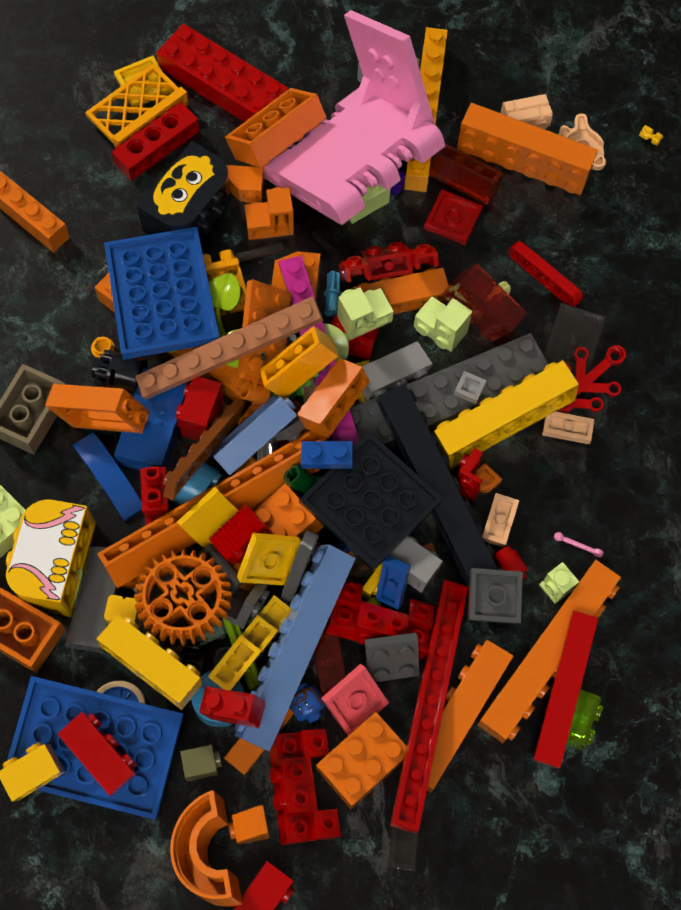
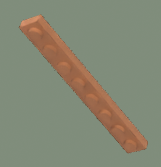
(229, 348)

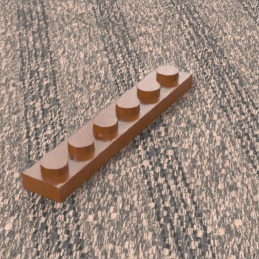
(203, 449)

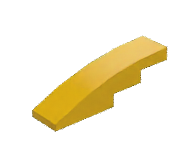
(250, 644)

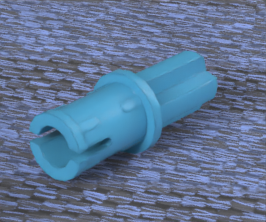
(332, 293)

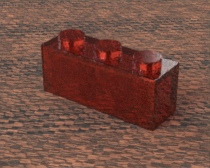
(466, 174)

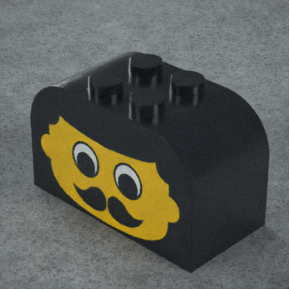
(188, 194)

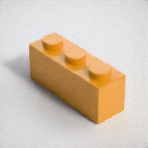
(299, 362)

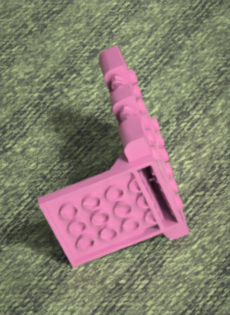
(369, 131)

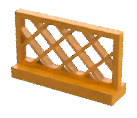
(166, 102)

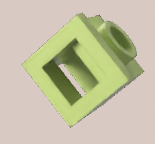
(559, 583)

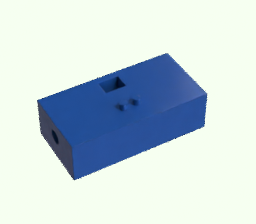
(159, 434)

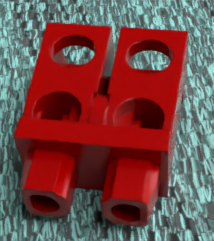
(152, 490)

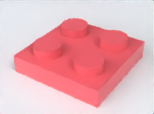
(354, 699)

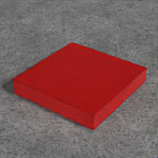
(453, 217)

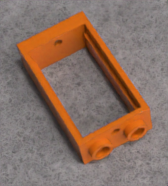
(97, 408)

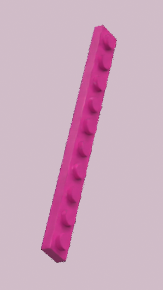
(298, 283)

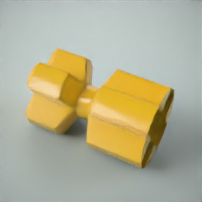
(647, 133)

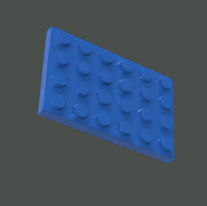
(160, 293)
(141, 729)

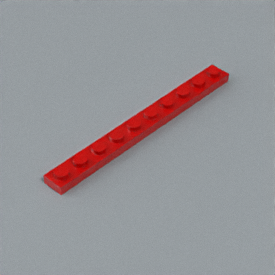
(429, 708)

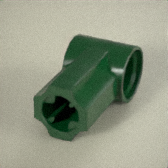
(300, 479)

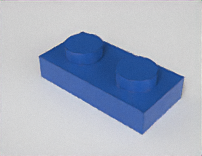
(327, 455)
(393, 582)

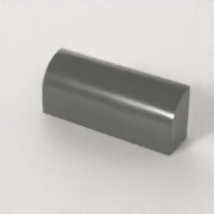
(90, 605)

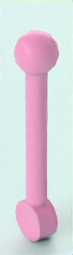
(560, 537)

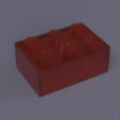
(492, 307)

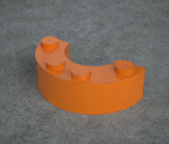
(190, 852)

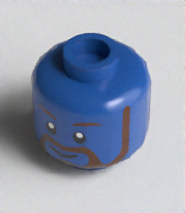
(307, 703)

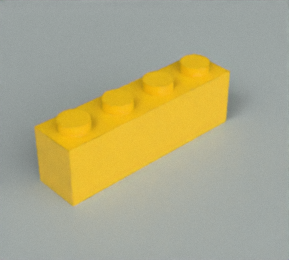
(149, 661)

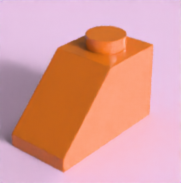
(246, 183)
(249, 826)

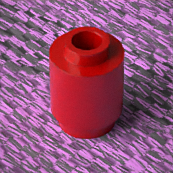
(510, 561)

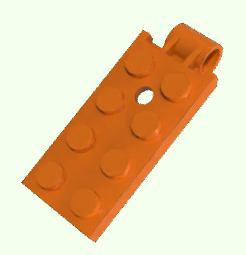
(260, 302)

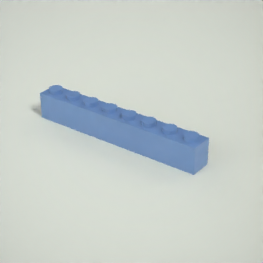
(297, 642)

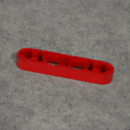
(545, 274)

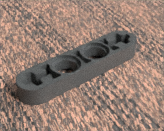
(299, 567)

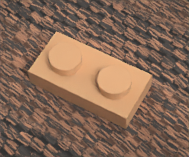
(568, 427)
(500, 520)

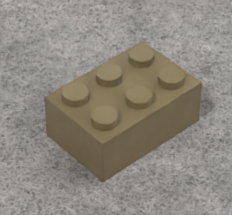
(23, 409)

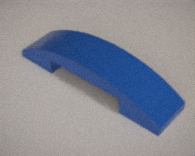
(109, 476)

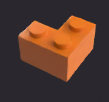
(271, 217)

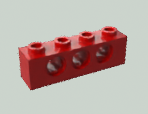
(167, 140)

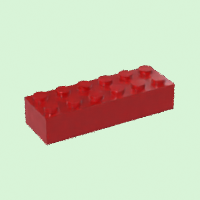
(217, 73)

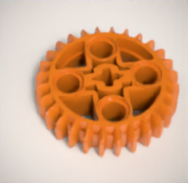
(183, 607)

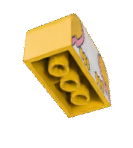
(47, 552)

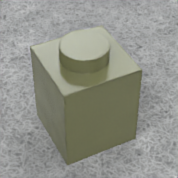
(200, 762)

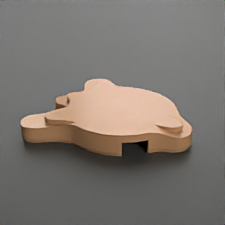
(585, 135)

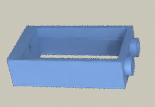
(254, 433)

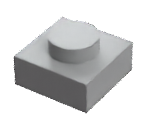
(470, 387)

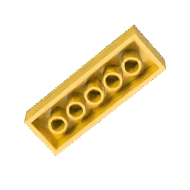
(507, 413)

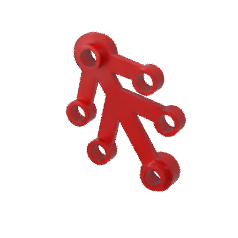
(585, 382)

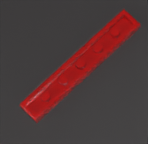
(565, 689)

